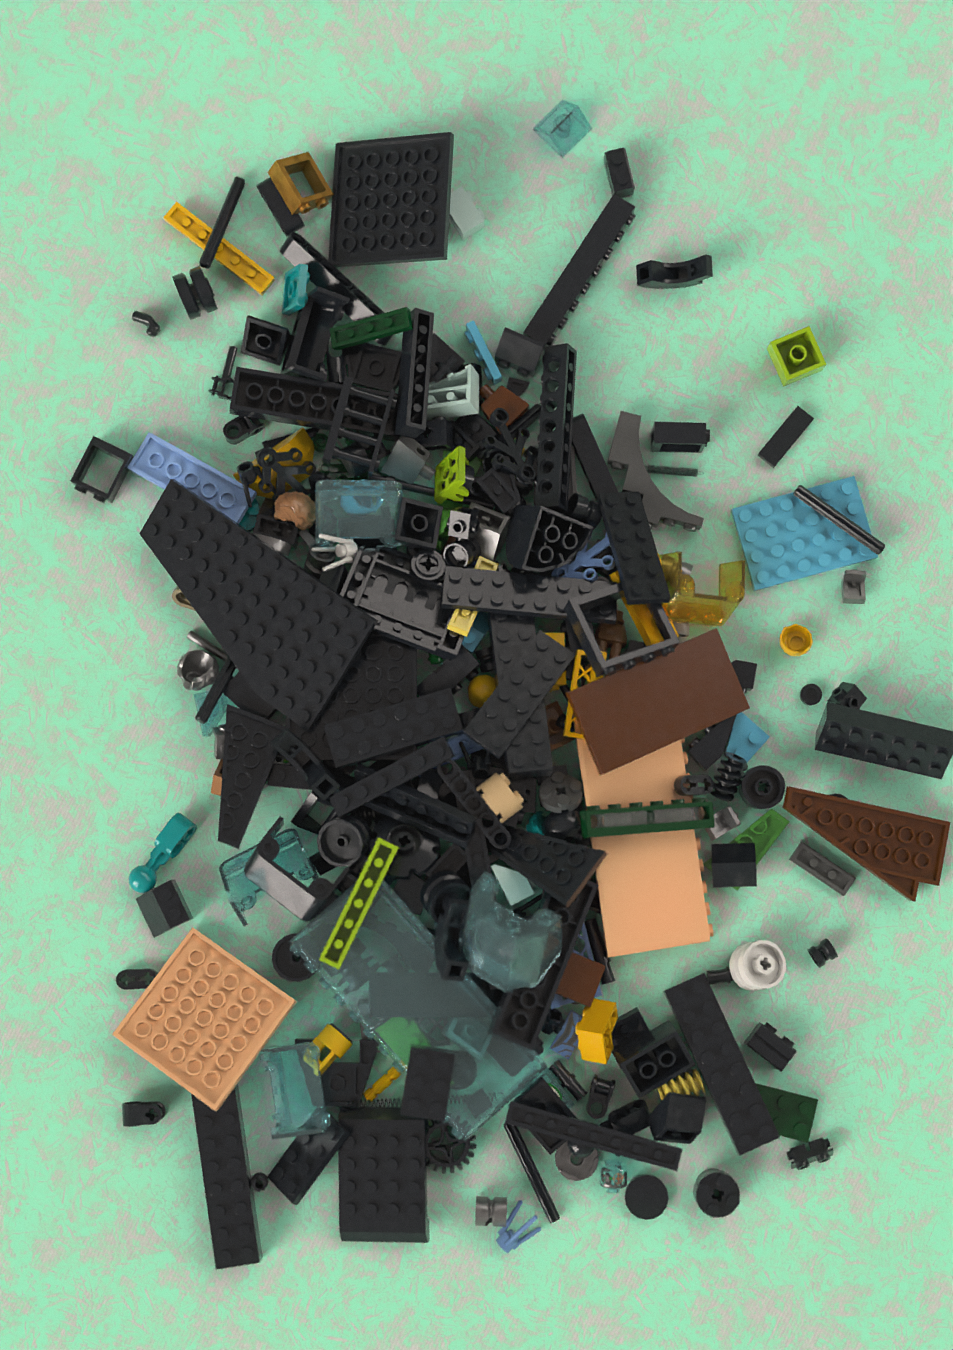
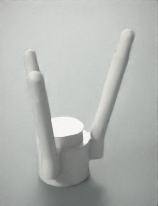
(345, 550)

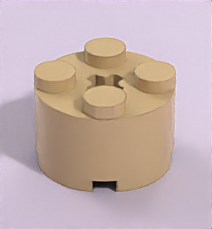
(500, 797)

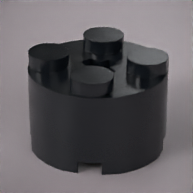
(773, 791)
(728, 1196)

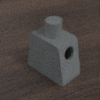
(408, 461)

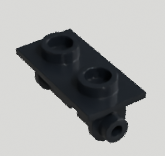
(818, 1152)

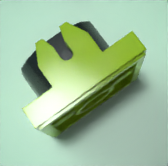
(453, 477)

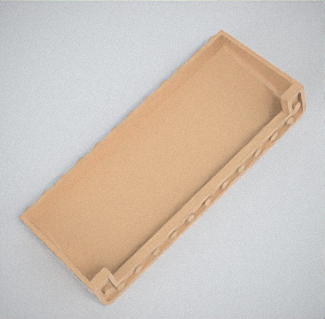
(648, 880)

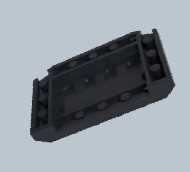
(400, 602)

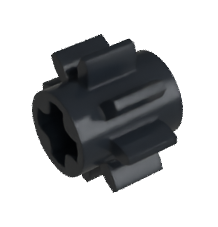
(553, 1022)

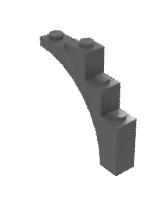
(626, 454)

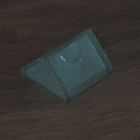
(563, 127)

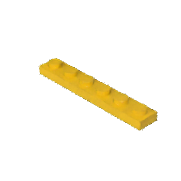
(226, 254)

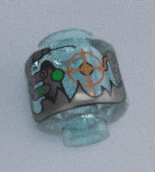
(613, 1175)

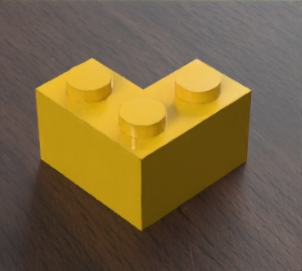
(595, 1031)

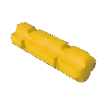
(381, 1084)

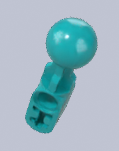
(167, 846)

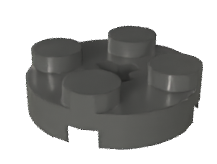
(561, 783)

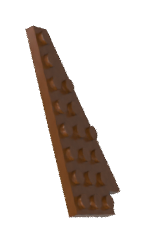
(885, 841)

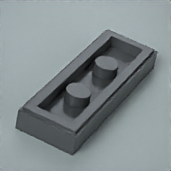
(822, 868)

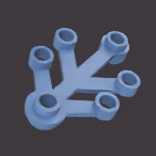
(585, 559)

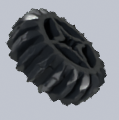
(450, 1162)

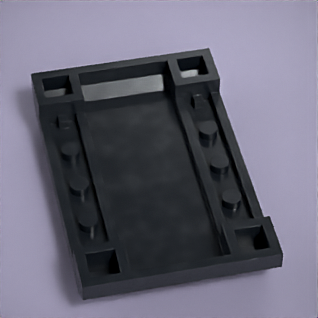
(383, 1176)

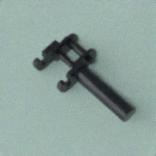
(226, 375)

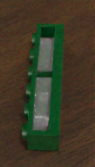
(647, 818)

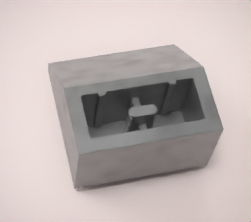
(492, 531)

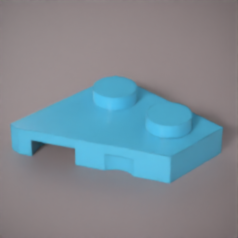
(745, 737)

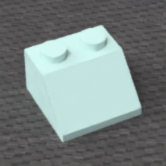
(513, 884)

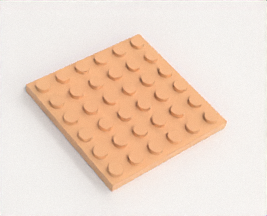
(204, 1019)

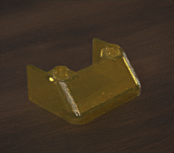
(698, 608)

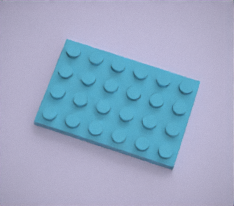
(793, 541)

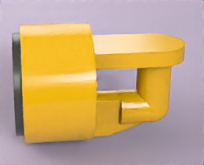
(335, 1041)

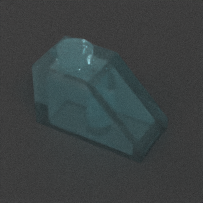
(216, 715)

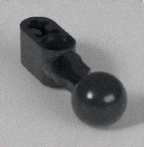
(628, 1118)

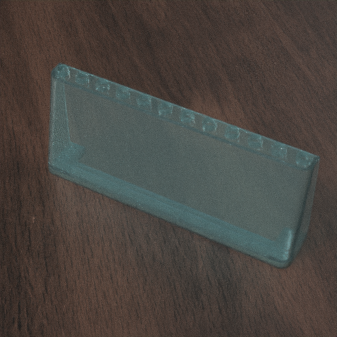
(402, 1001)

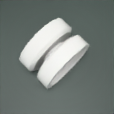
(757, 965)

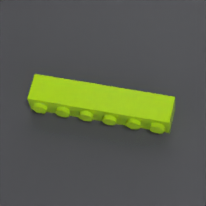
(358, 903)

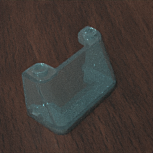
(357, 510)
(296, 1089)

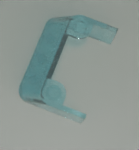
(291, 857)

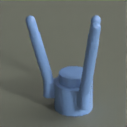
(509, 1239)

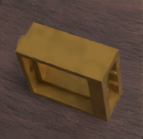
(302, 162)

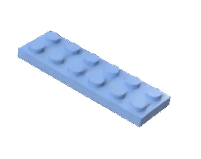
(162, 461)

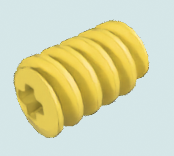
(683, 1086)

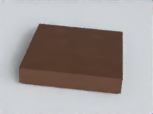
(580, 979)

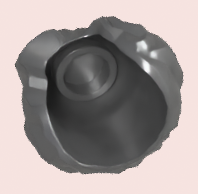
(197, 670)

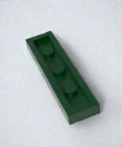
(371, 328)

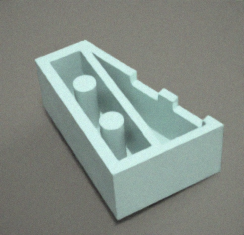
(454, 395)

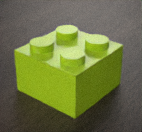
(796, 356)

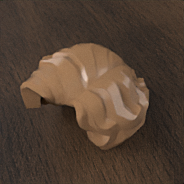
(295, 508)

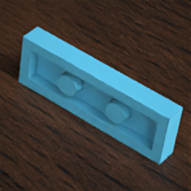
(482, 353)

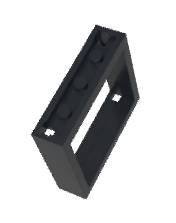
(627, 661)

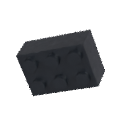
(654, 1059)
(427, 1082)

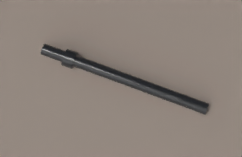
(430, 491)

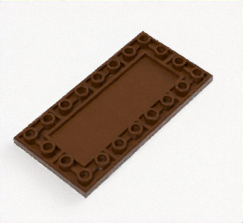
(657, 702)

